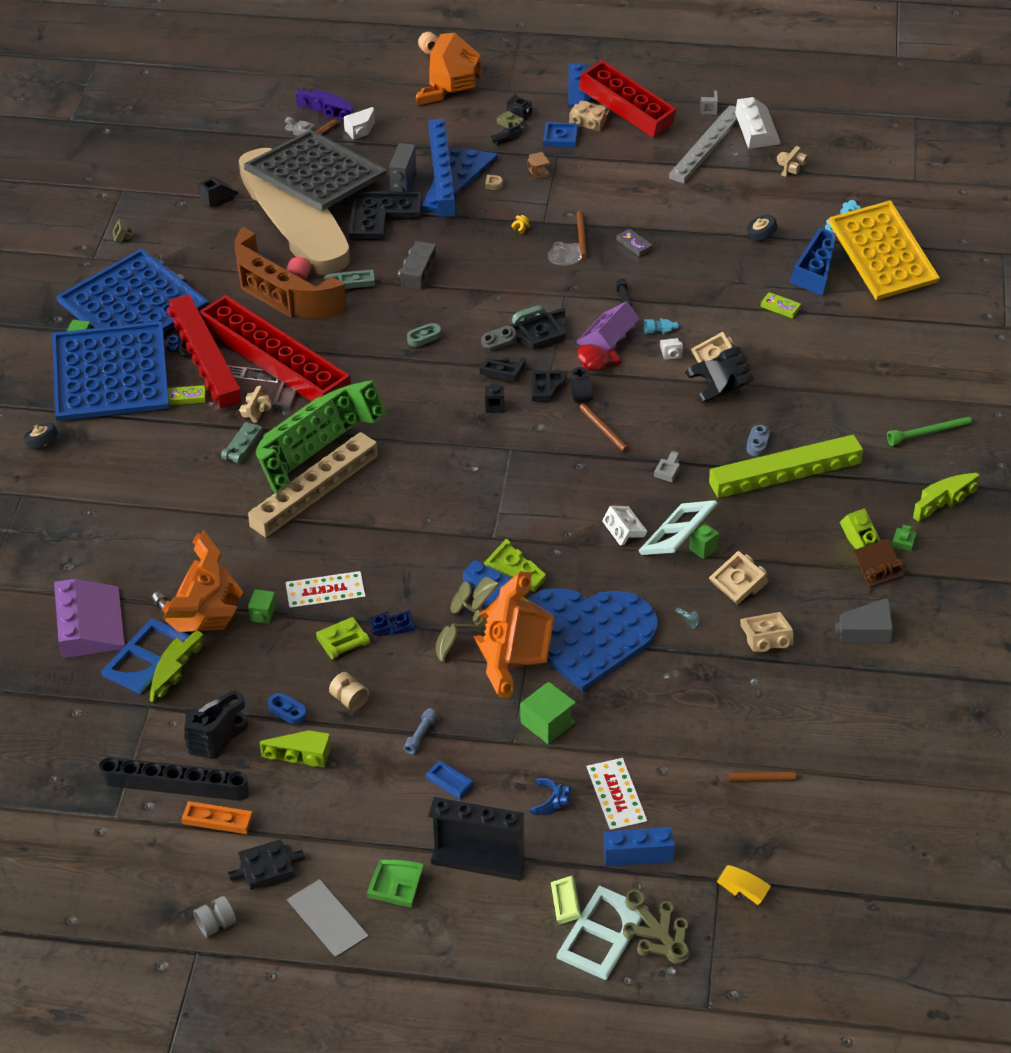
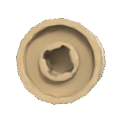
(349, 691)

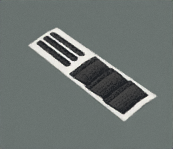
(251, 373)

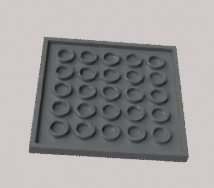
(315, 170)

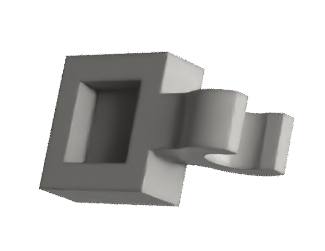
(298, 128)
(668, 468)

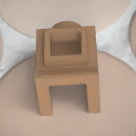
(537, 165)

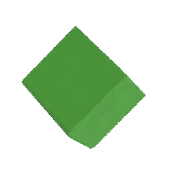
(547, 712)

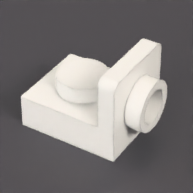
(671, 348)

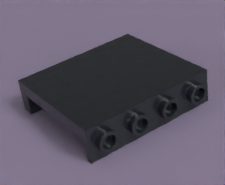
(478, 838)

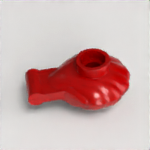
(596, 357)

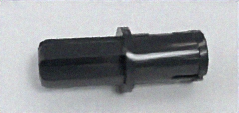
(506, 134)

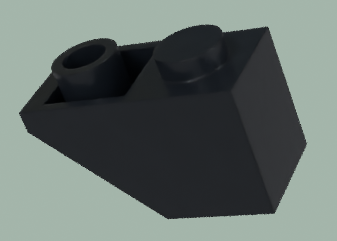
(215, 191)

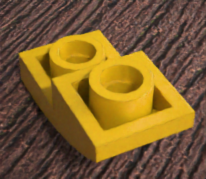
(738, 880)

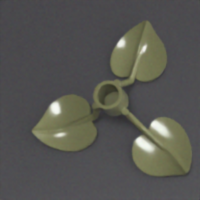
(481, 593)

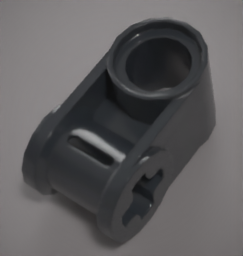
(581, 385)

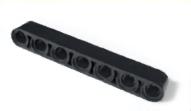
(174, 778)

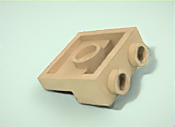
(589, 115)
(712, 347)
(739, 577)
(767, 632)

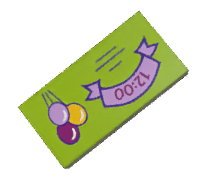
(780, 305)
(187, 395)

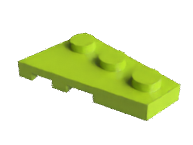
(511, 562)

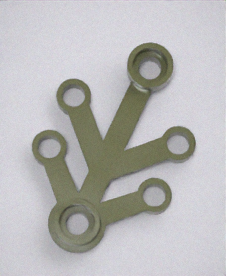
(657, 930)

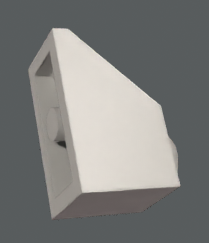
(359, 123)

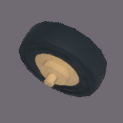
(762, 227)
(40, 435)

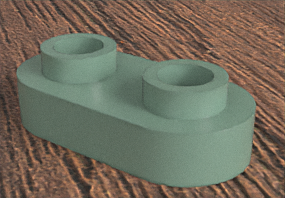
(528, 313)
(423, 334)

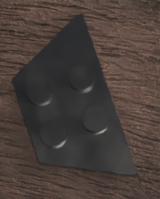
(541, 329)

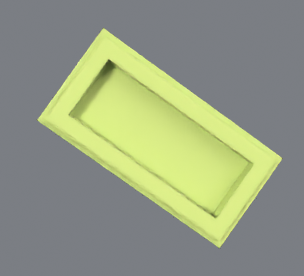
(565, 900)

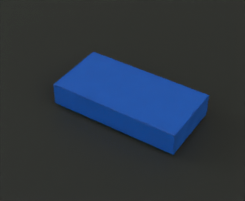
(449, 780)

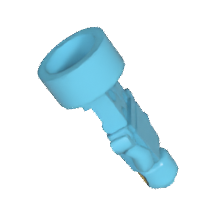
(663, 325)

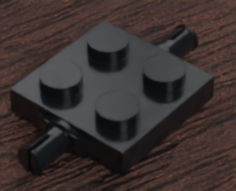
(266, 864)

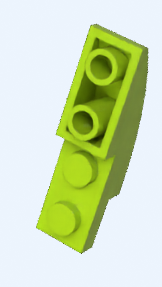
(948, 491)
(170, 664)

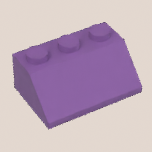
(610, 327)

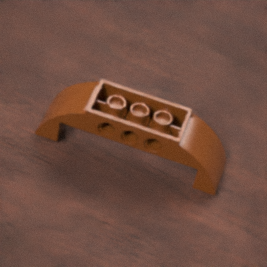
(282, 288)

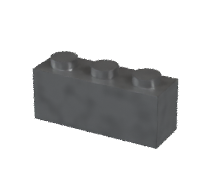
(417, 265)

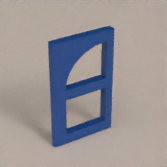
(142, 679)

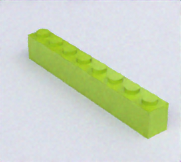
(785, 466)

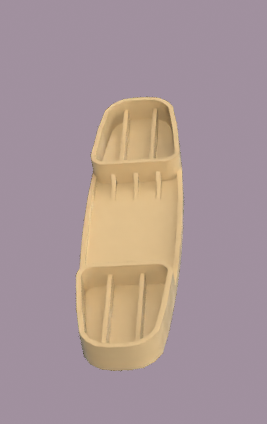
(309, 231)

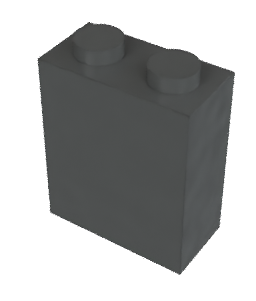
(402, 168)

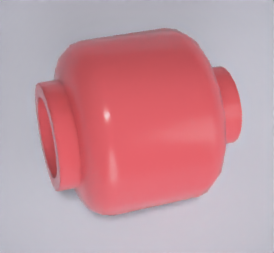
(300, 267)

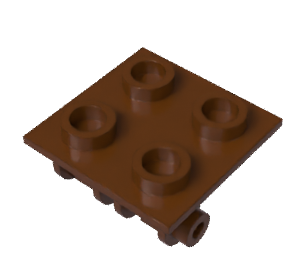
(879, 562)

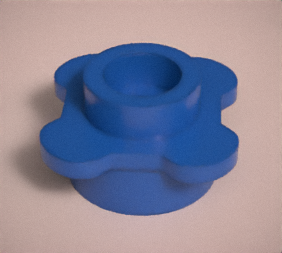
(172, 343)

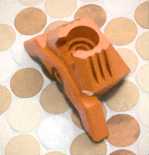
(451, 69)
(206, 594)
(515, 633)

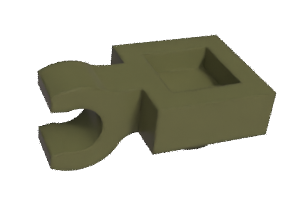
(509, 119)

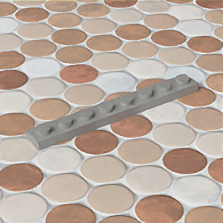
(704, 146)

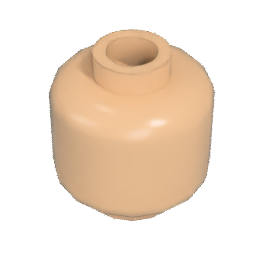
(427, 42)

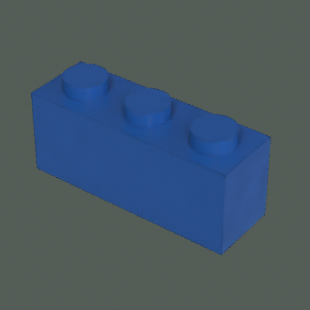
(638, 846)

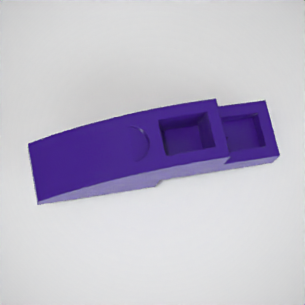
(328, 103)

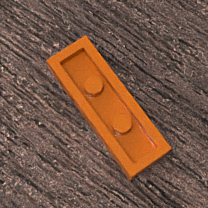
(217, 817)

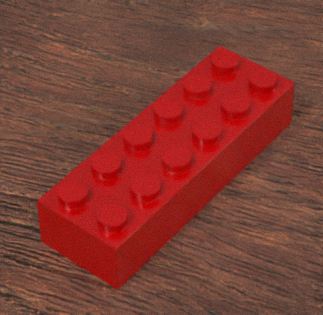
(627, 98)

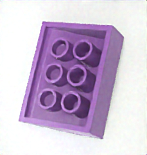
(88, 617)

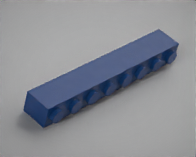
(441, 168)

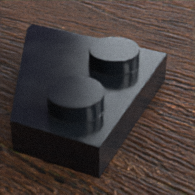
(546, 384)

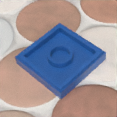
(560, 134)

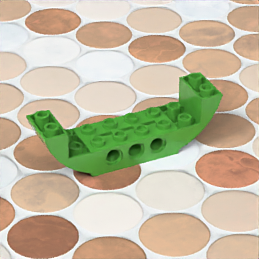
(315, 428)

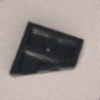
(502, 368)

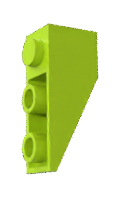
(859, 529)
(302, 747)

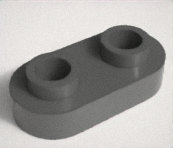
(498, 338)

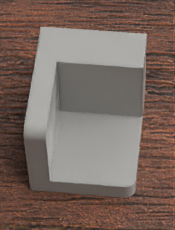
(708, 105)

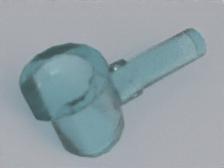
(692, 619)

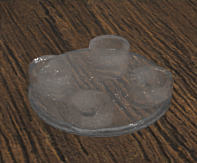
(565, 253)

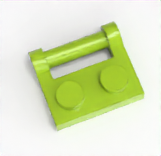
(342, 637)

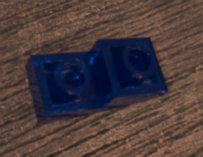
(384, 624)

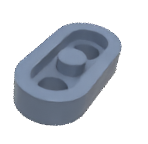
(758, 440)

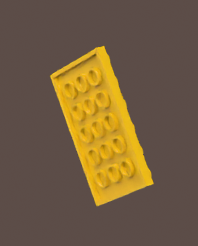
(883, 250)

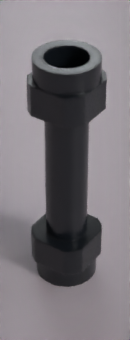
(622, 287)

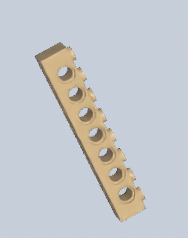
(312, 484)

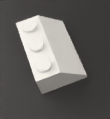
(756, 123)

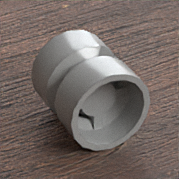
(214, 916)

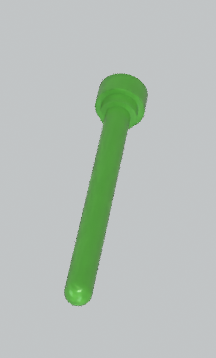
(896, 437)

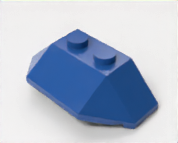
(576, 95)

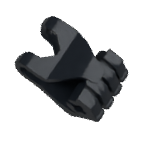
(723, 374)
(213, 725)

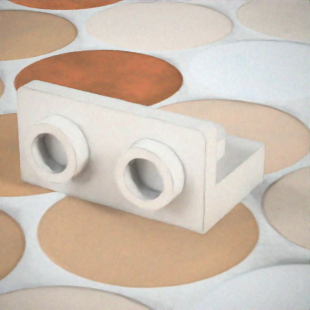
(623, 524)

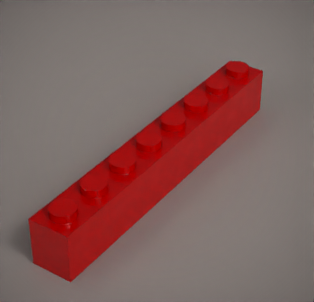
(204, 351)

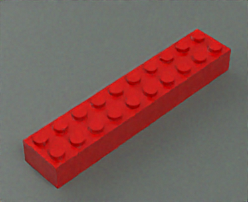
(272, 349)

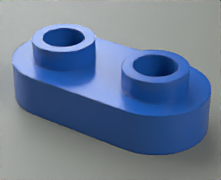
(290, 709)

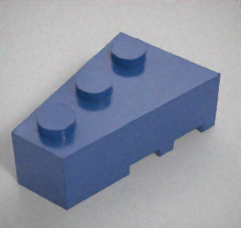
(477, 571)

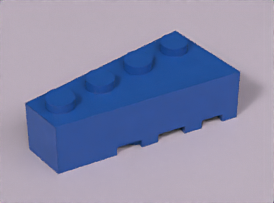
(813, 265)

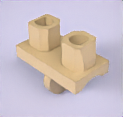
(792, 161)
(256, 404)

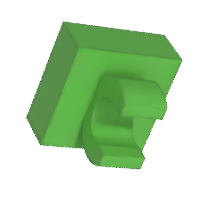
(904, 538)

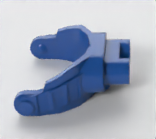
(556, 801)

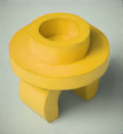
(521, 221)

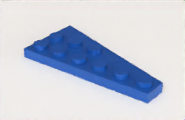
(465, 168)

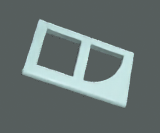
(684, 529)
(618, 939)

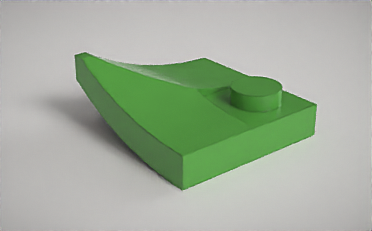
(396, 882)

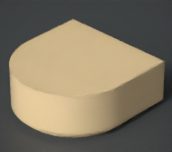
(493, 182)

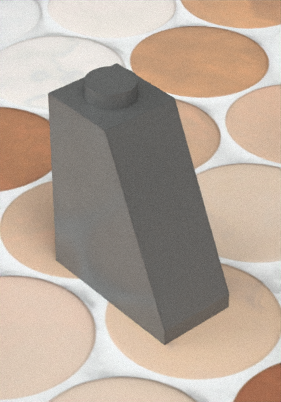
(866, 624)

